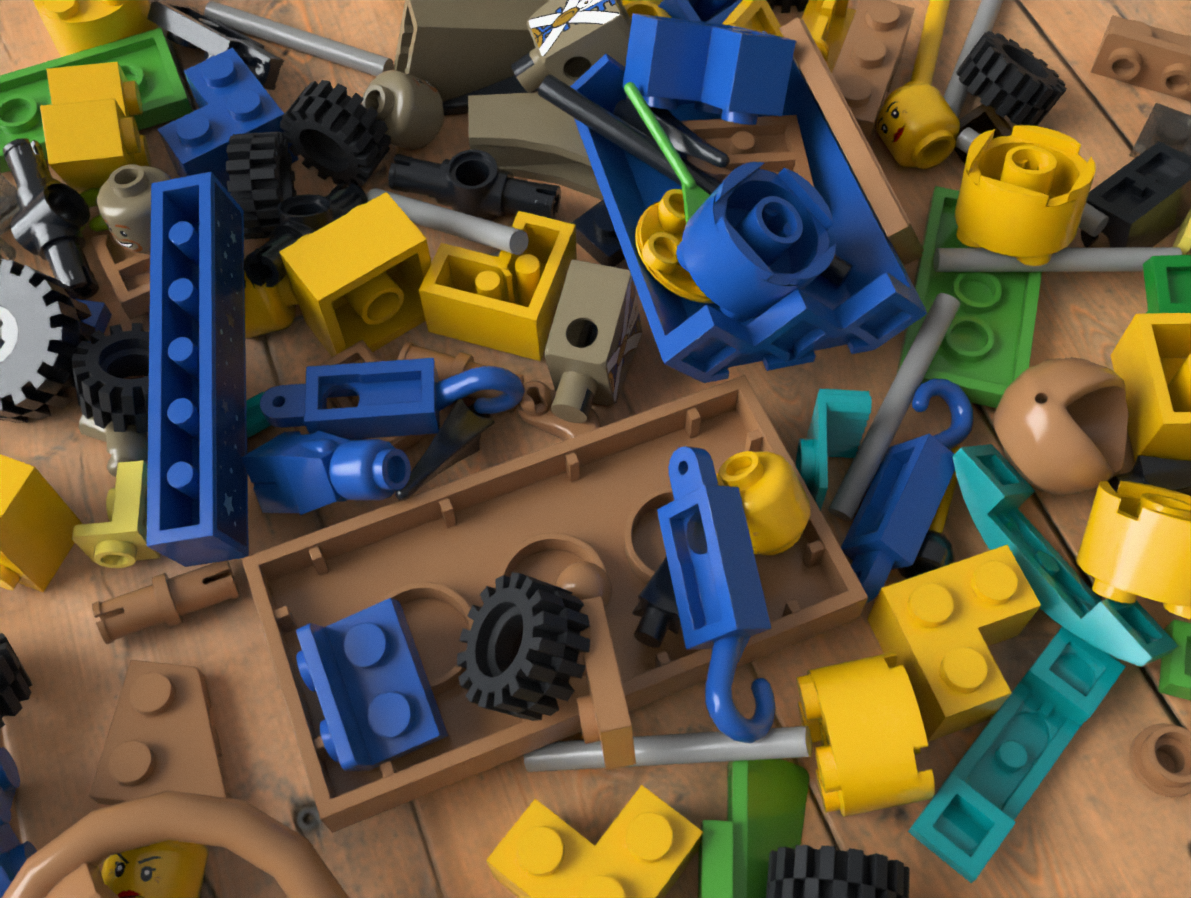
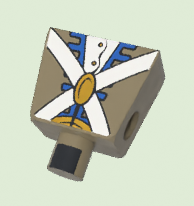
(572, 39)
(592, 338)

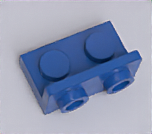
(369, 687)

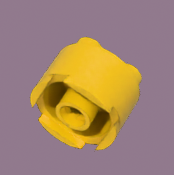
(92, 23)
(1023, 193)
(1139, 545)
(867, 735)

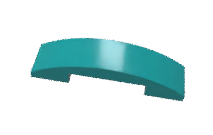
(993, 496)
(1015, 753)

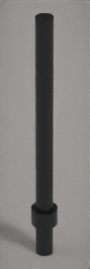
(644, 147)

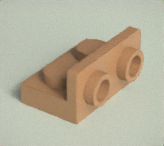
(1145, 57)

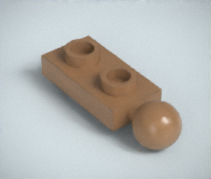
(605, 710)

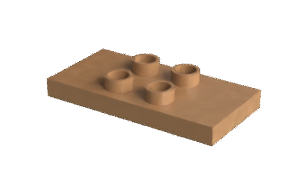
(530, 517)

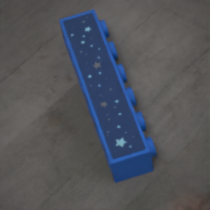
(197, 374)

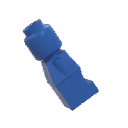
(319, 468)

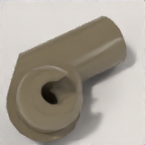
(121, 445)

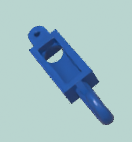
(393, 396)
(906, 492)
(716, 586)

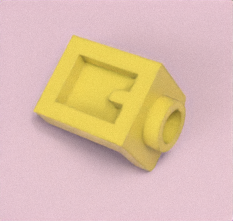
(125, 536)

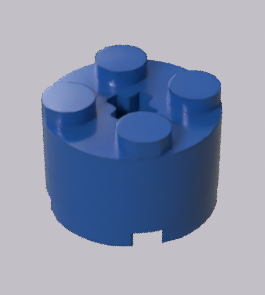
(757, 240)

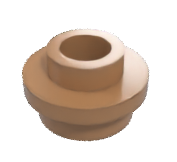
(1172, 741)

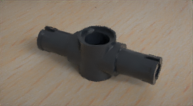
(474, 186)
(49, 217)
(299, 217)

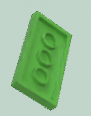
(141, 58)
(995, 319)

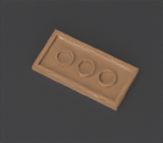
(853, 142)

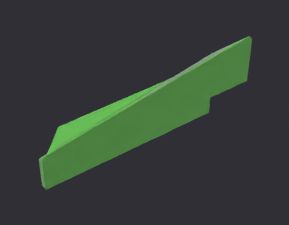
(762, 815)

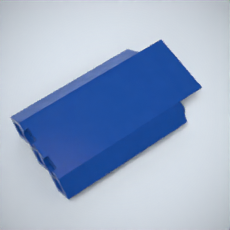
(696, 336)

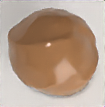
(1064, 425)

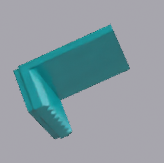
(833, 432)

